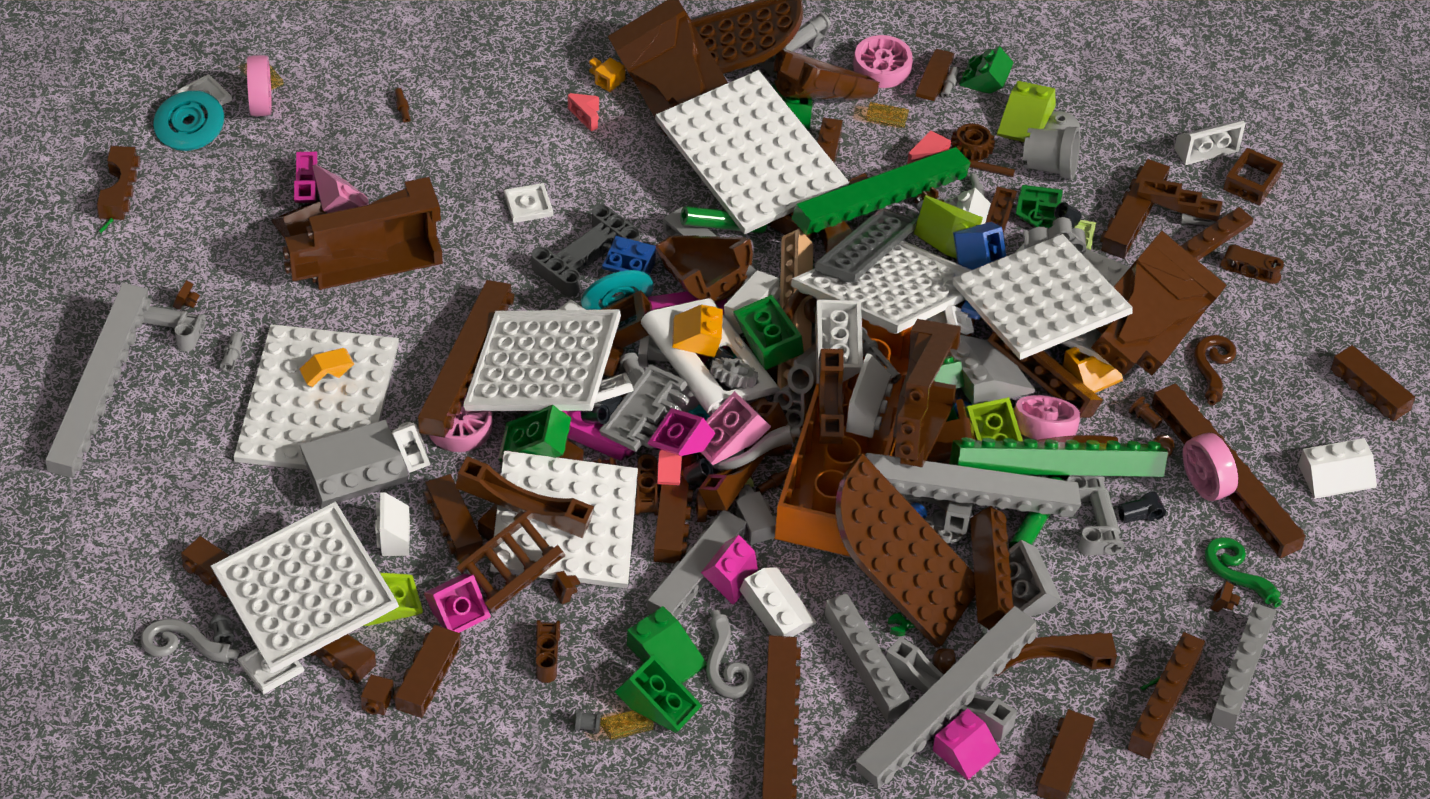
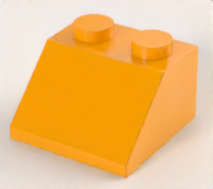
(698, 330)

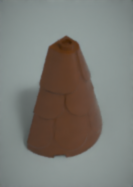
(811, 78)
(707, 264)

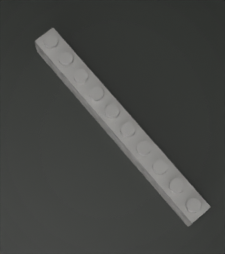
(98, 381)
(980, 486)
(946, 697)

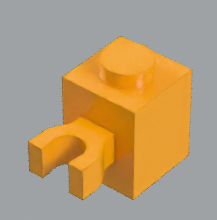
(607, 74)

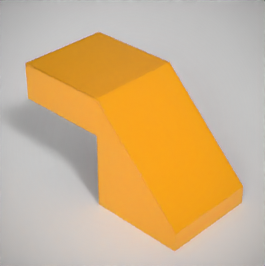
(332, 362)

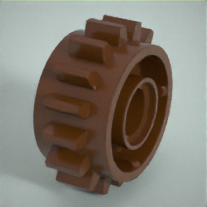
(973, 141)

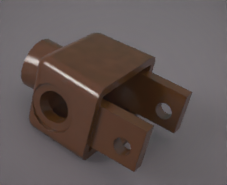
(951, 431)

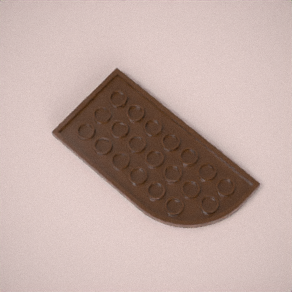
(750, 32)
(902, 552)

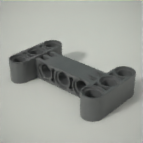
(564, 267)

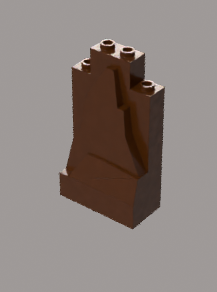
(666, 57)
(369, 240)
(1167, 299)
(922, 401)

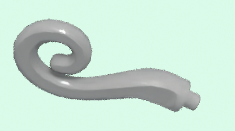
(773, 439)
(722, 633)
(212, 650)

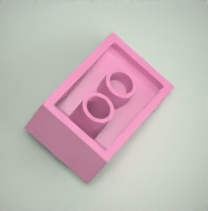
(336, 192)
(735, 428)

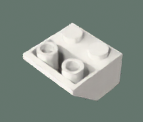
(972, 202)
(392, 526)

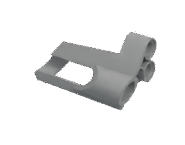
(1060, 226)
(799, 388)

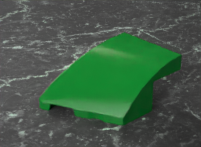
(1038, 204)

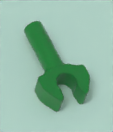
(905, 624)

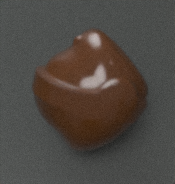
(1166, 442)
(944, 659)

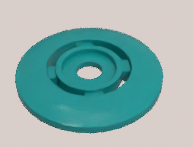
(193, 135)
(614, 283)

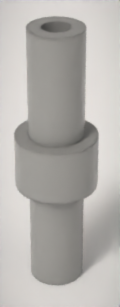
(949, 82)
(976, 184)

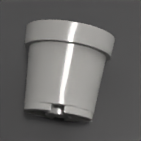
(1053, 150)

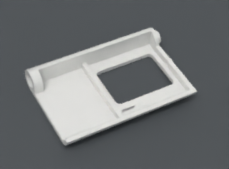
(689, 366)

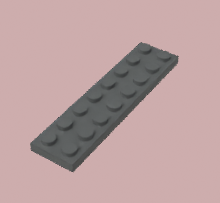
(866, 245)

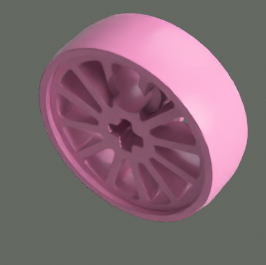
(881, 64)
(259, 85)
(1046, 417)
(462, 424)
(1210, 466)

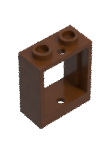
(1254, 192)
(637, 305)

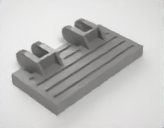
(644, 405)

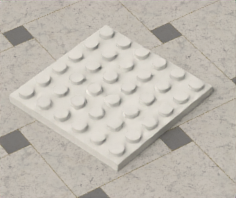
(1042, 296)
(542, 360)
(605, 549)
(304, 587)

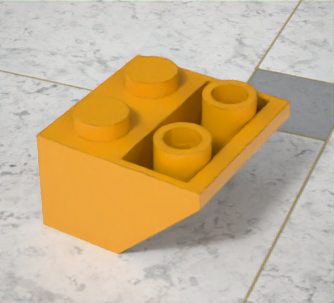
(1090, 371)

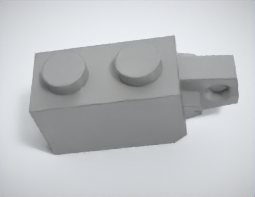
(757, 514)

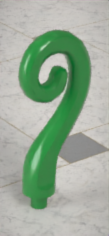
(1258, 584)

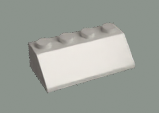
(840, 327)

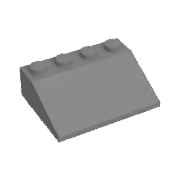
(988, 372)
(354, 463)

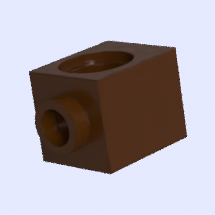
(377, 695)

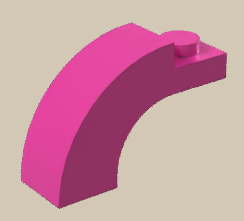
(305, 185)

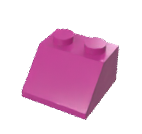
(682, 433)
(730, 567)
(458, 603)
(966, 744)

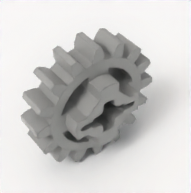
(734, 373)

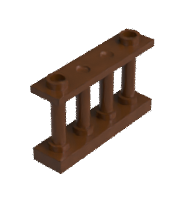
(514, 583)

